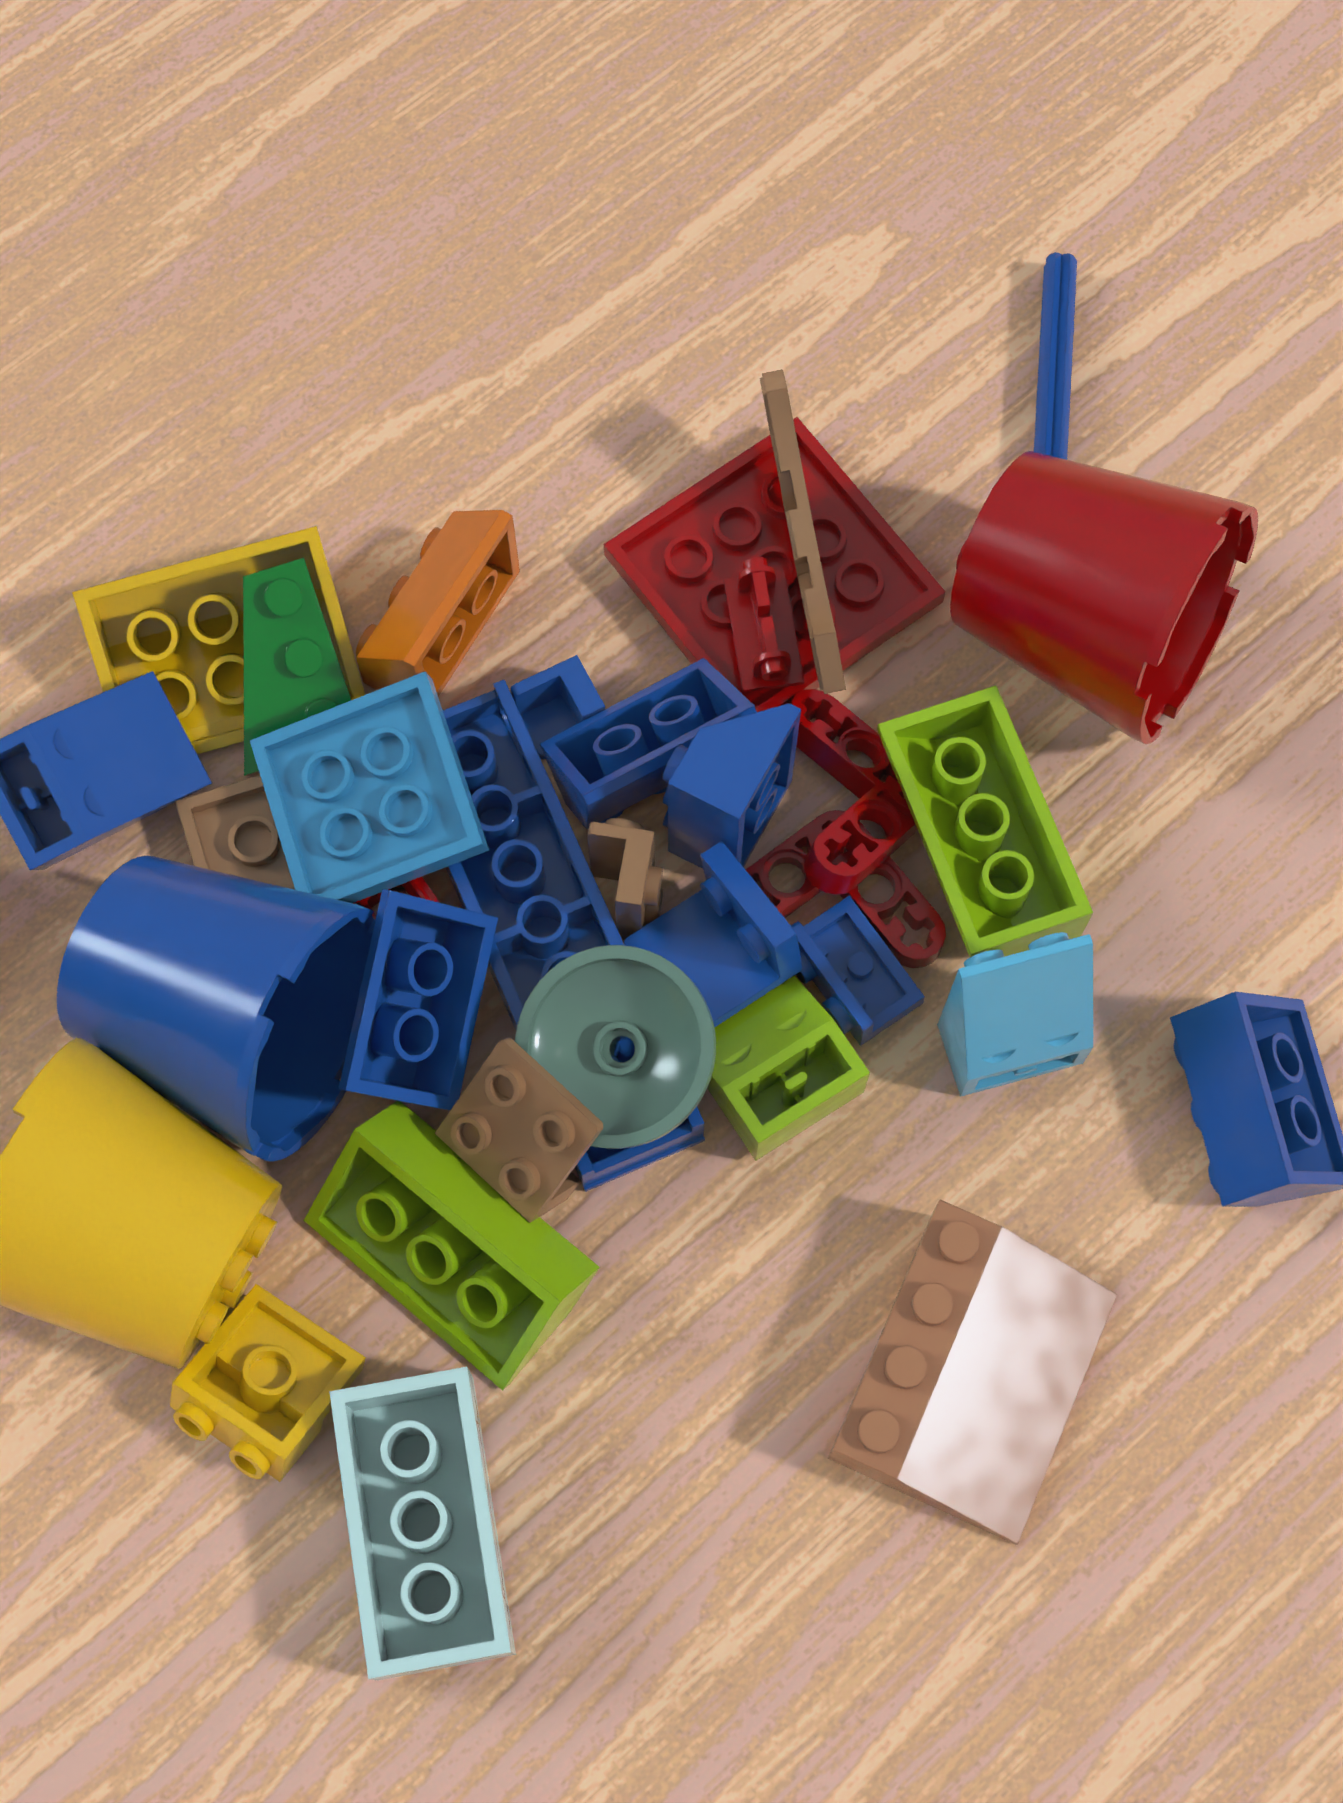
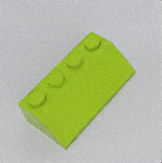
(985, 824)
(448, 1244)

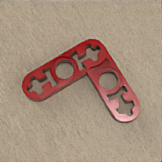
(877, 799)
(917, 914)

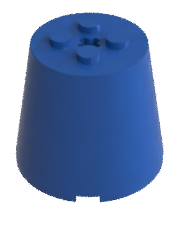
(220, 995)

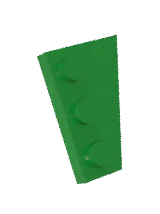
(286, 654)

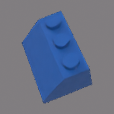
(625, 748)
(729, 783)
(418, 1001)
(1260, 1099)

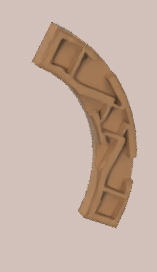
(802, 533)

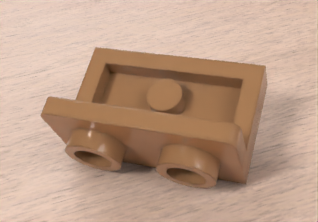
(626, 853)

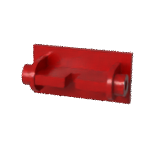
(763, 627)

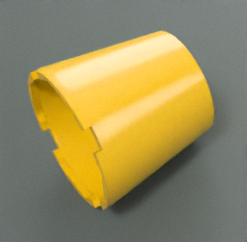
(125, 1211)

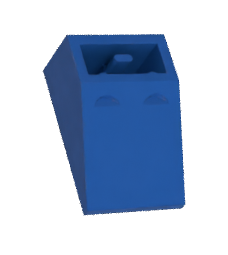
(94, 771)

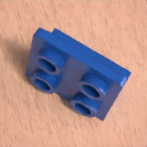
(725, 937)

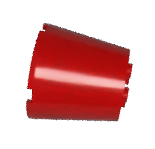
(1102, 584)

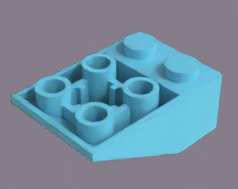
(1020, 1013)

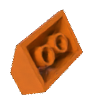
(443, 602)

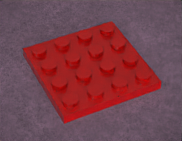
(738, 513)

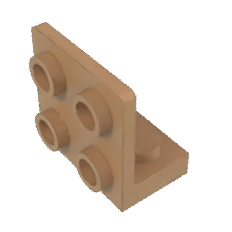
(520, 1130)

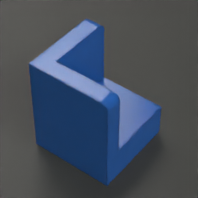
(556, 700)

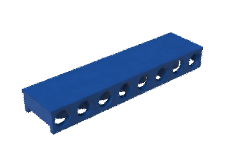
(536, 888)

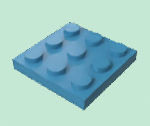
(369, 793)

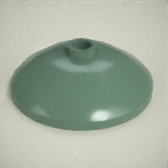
(614, 995)

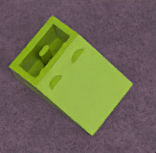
(782, 1067)

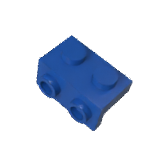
(855, 972)

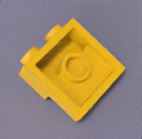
(263, 1384)

